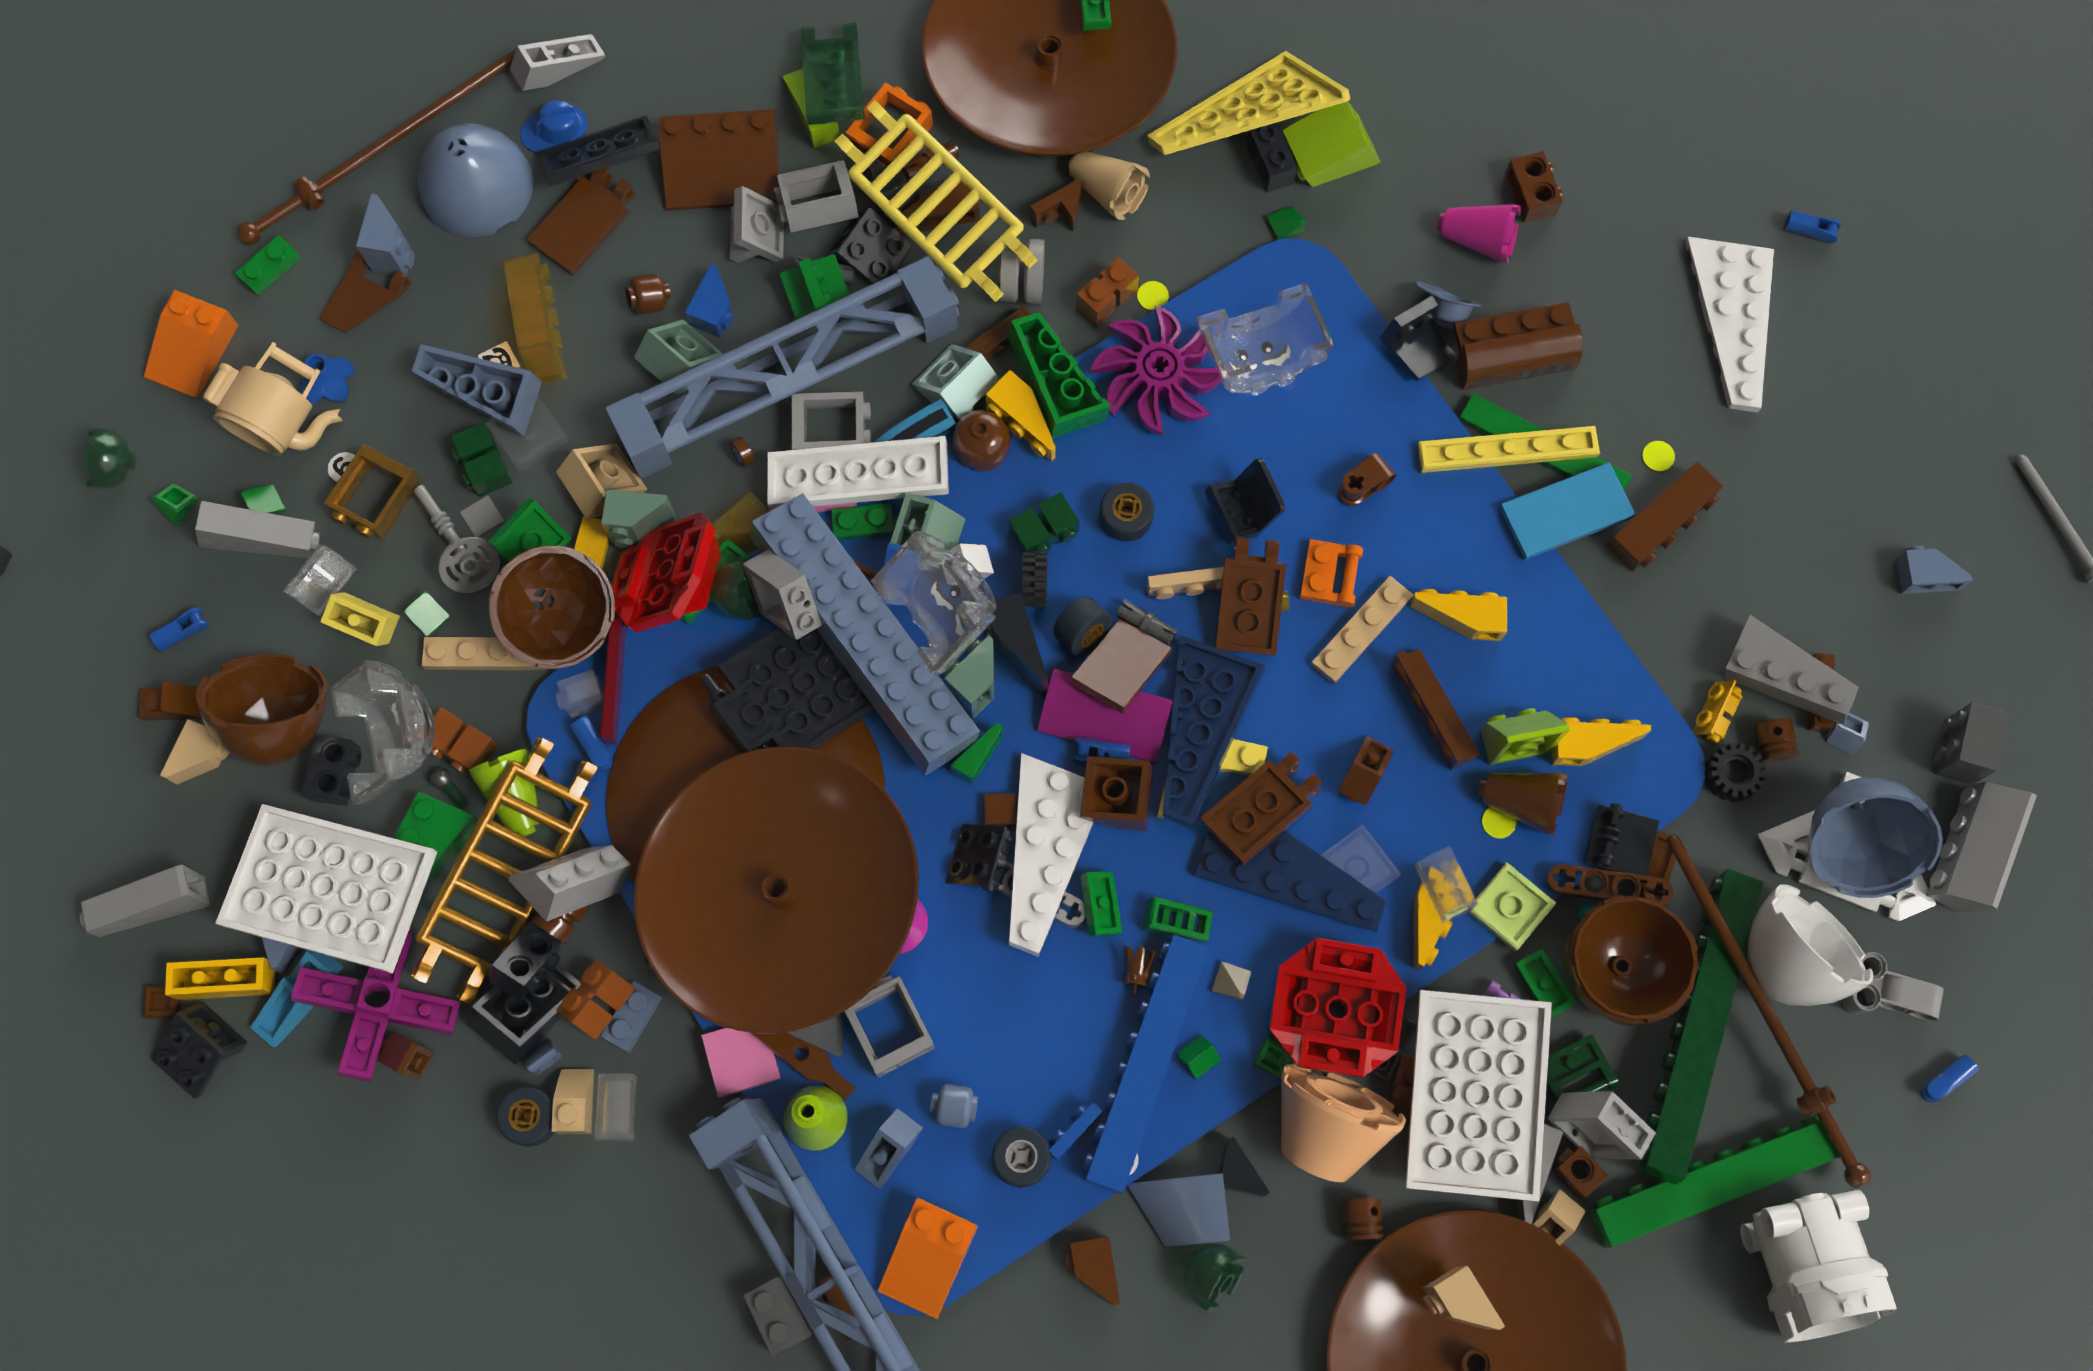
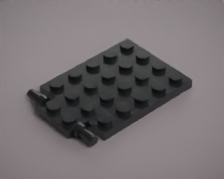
(786, 694)

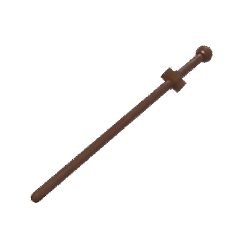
(311, 192)
(1815, 1099)

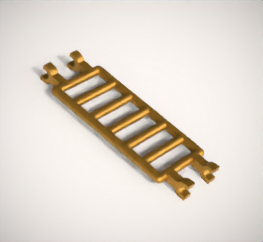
(485, 823)

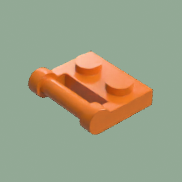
(1321, 569)

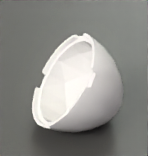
(1803, 952)

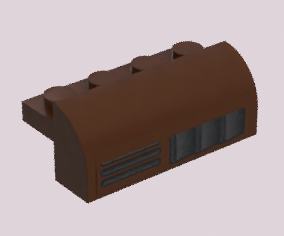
(1517, 345)

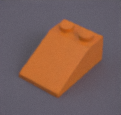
(188, 344)
(927, 1258)

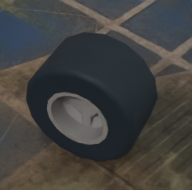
(1021, 1146)

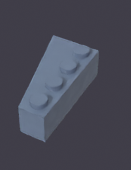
(486, 386)

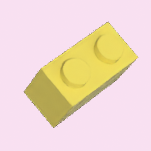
(360, 619)

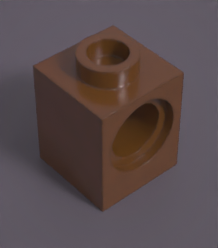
(1593, 1173)

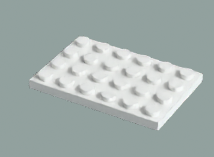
(327, 888)
(1478, 1095)

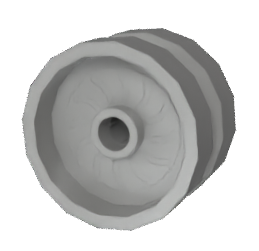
(1015, 273)

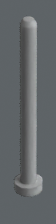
(2057, 515)

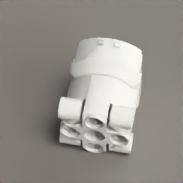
(1819, 1265)

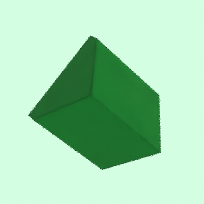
(1199, 1056)

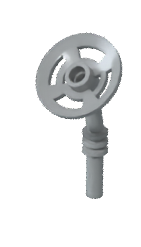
(463, 555)

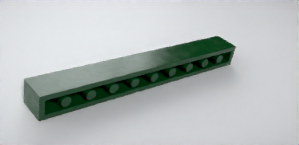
(1699, 1032)

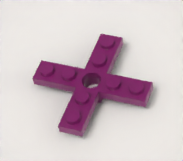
(370, 1023)

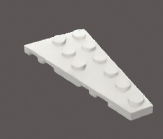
(1735, 305)
(1046, 848)

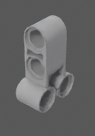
(1896, 993)

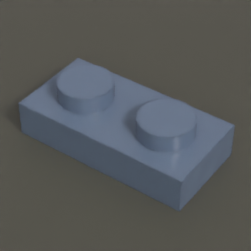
(631, 1018)

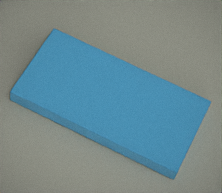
(1567, 511)

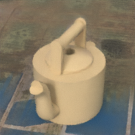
(266, 406)

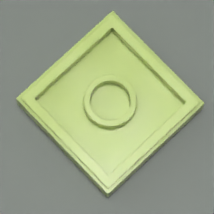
(1511, 906)

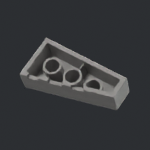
(1788, 673)

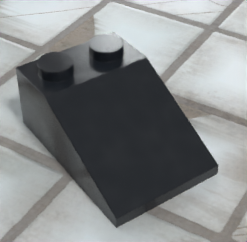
(1016, 641)
(519, 1026)

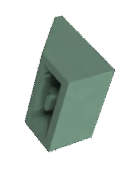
(928, 517)
(974, 678)

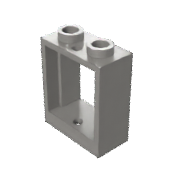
(814, 182)
(805, 401)
(782, 593)
(904, 1054)
(1602, 1125)

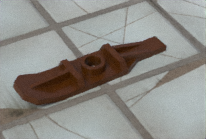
(815, 1066)

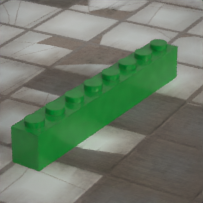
(1713, 1183)

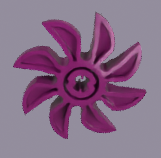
(1143, 373)

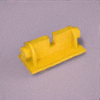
(1722, 699)

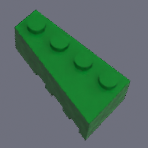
(1060, 387)
(436, 827)

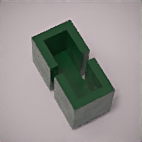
(481, 459)
(1057, 519)

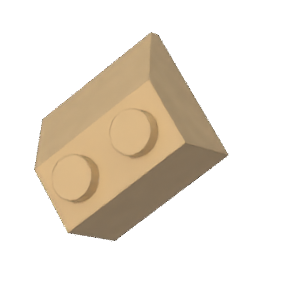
(594, 470)
(1462, 1300)

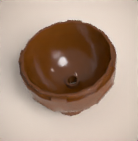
(1656, 957)

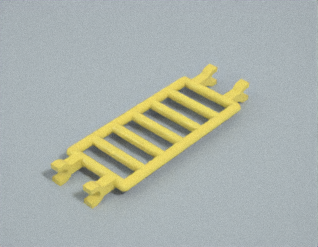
(959, 174)

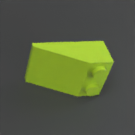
(1522, 736)

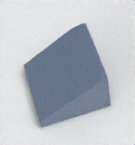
(1850, 735)
(542, 1057)

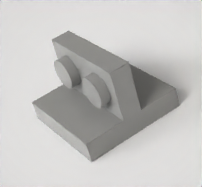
(755, 227)

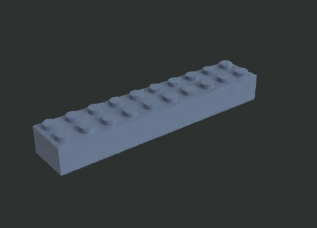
(868, 637)

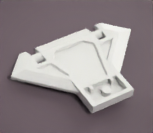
(1792, 837)

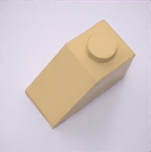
(193, 754)
(573, 1102)
(1559, 1216)

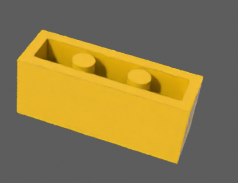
(219, 978)

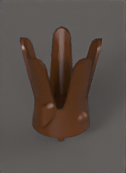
(1139, 971)

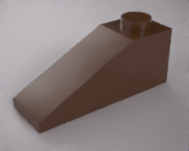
(942, 209)

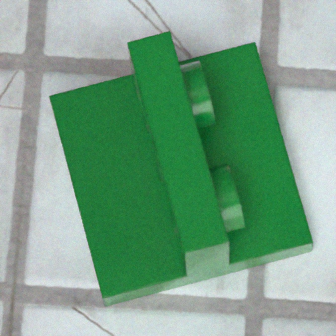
(814, 285)
(527, 529)

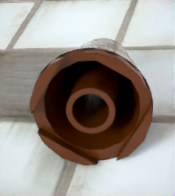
(1527, 797)

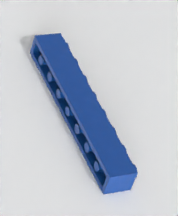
(1147, 1064)

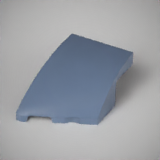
(1185, 1209)

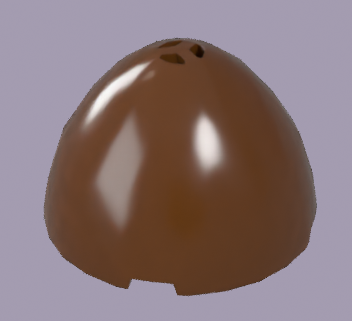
(566, 628)
(263, 707)

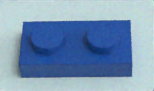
(1063, 1141)

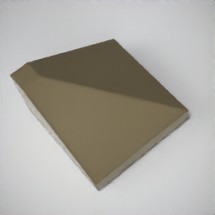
(1231, 981)

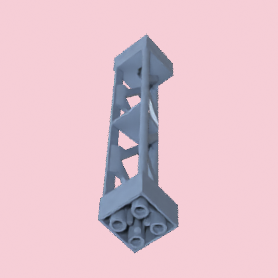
(921, 290)
(749, 1126)

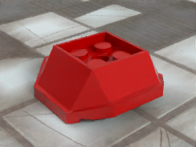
(666, 573)
(1362, 984)

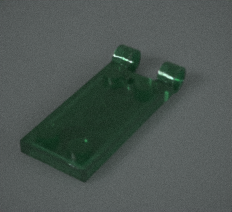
(832, 76)

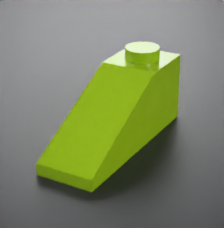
(818, 133)

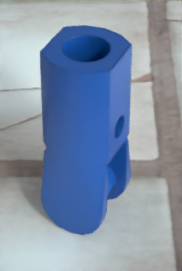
(1808, 225)
(175, 631)
(592, 744)
(1105, 749)
(1949, 1079)

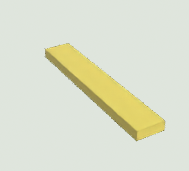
(1508, 449)

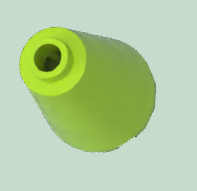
(487, 777)
(826, 1123)

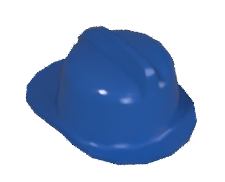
(553, 125)

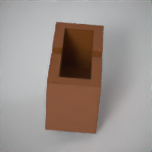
(1098, 299)
(460, 742)
(584, 1012)

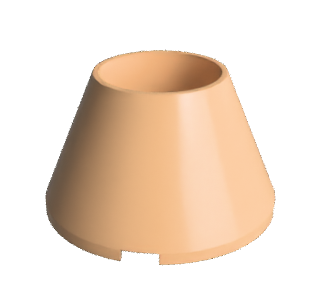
(1332, 1123)

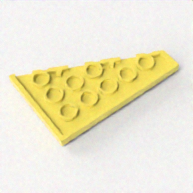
(1265, 96)

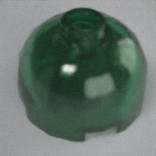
(107, 458)
(733, 592)
(1211, 1274)

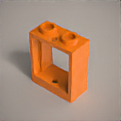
(901, 100)

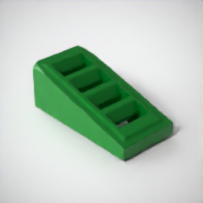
(973, 760)
(1151, 925)

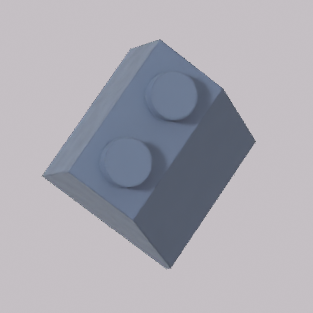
(383, 242)

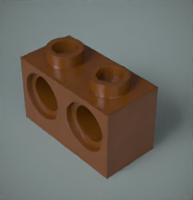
(1528, 187)

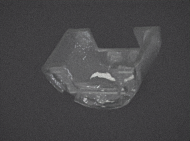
(1267, 343)
(942, 595)
(396, 724)

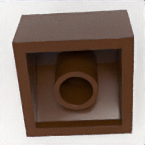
(1117, 792)

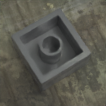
(1971, 743)

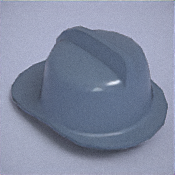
(1451, 307)

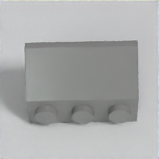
(573, 880)

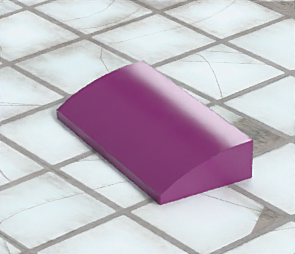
(1074, 713)

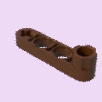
(1609, 880)

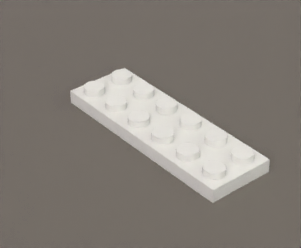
(859, 472)

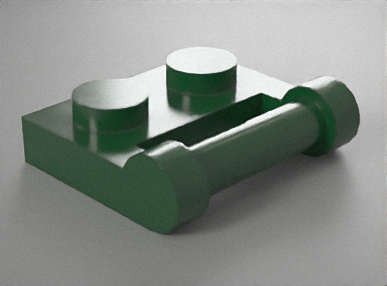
(1577, 1061)

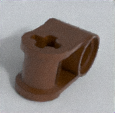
(1365, 480)

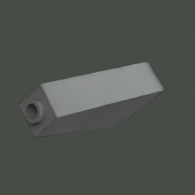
(254, 531)
(145, 901)

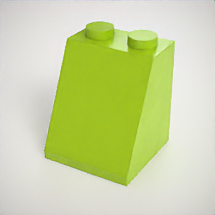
(1330, 144)

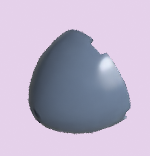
(477, 189)
(1874, 844)

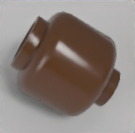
(647, 294)

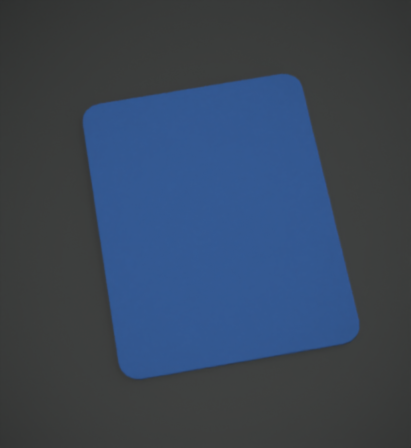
(1055, 1026)

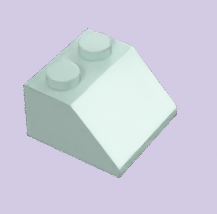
(958, 379)

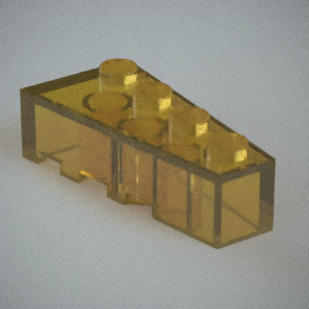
(535, 317)

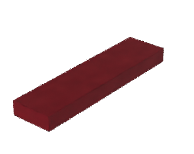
(613, 682)

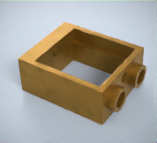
(351, 479)

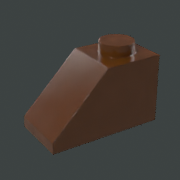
(1366, 771)
(405, 1056)
(1094, 1267)

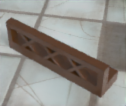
(1434, 708)

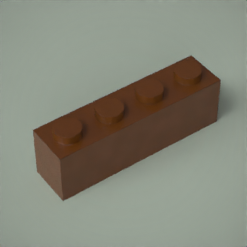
(1665, 516)

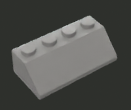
(1981, 847)

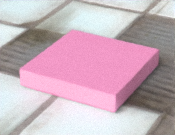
(739, 1061)

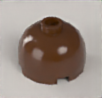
(981, 440)

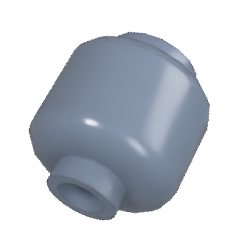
(954, 1106)

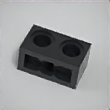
(1271, 157)
(322, 769)
(520, 958)

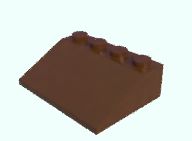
(717, 153)

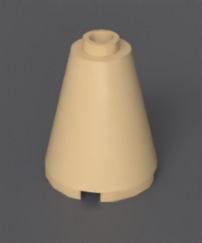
(1112, 182)

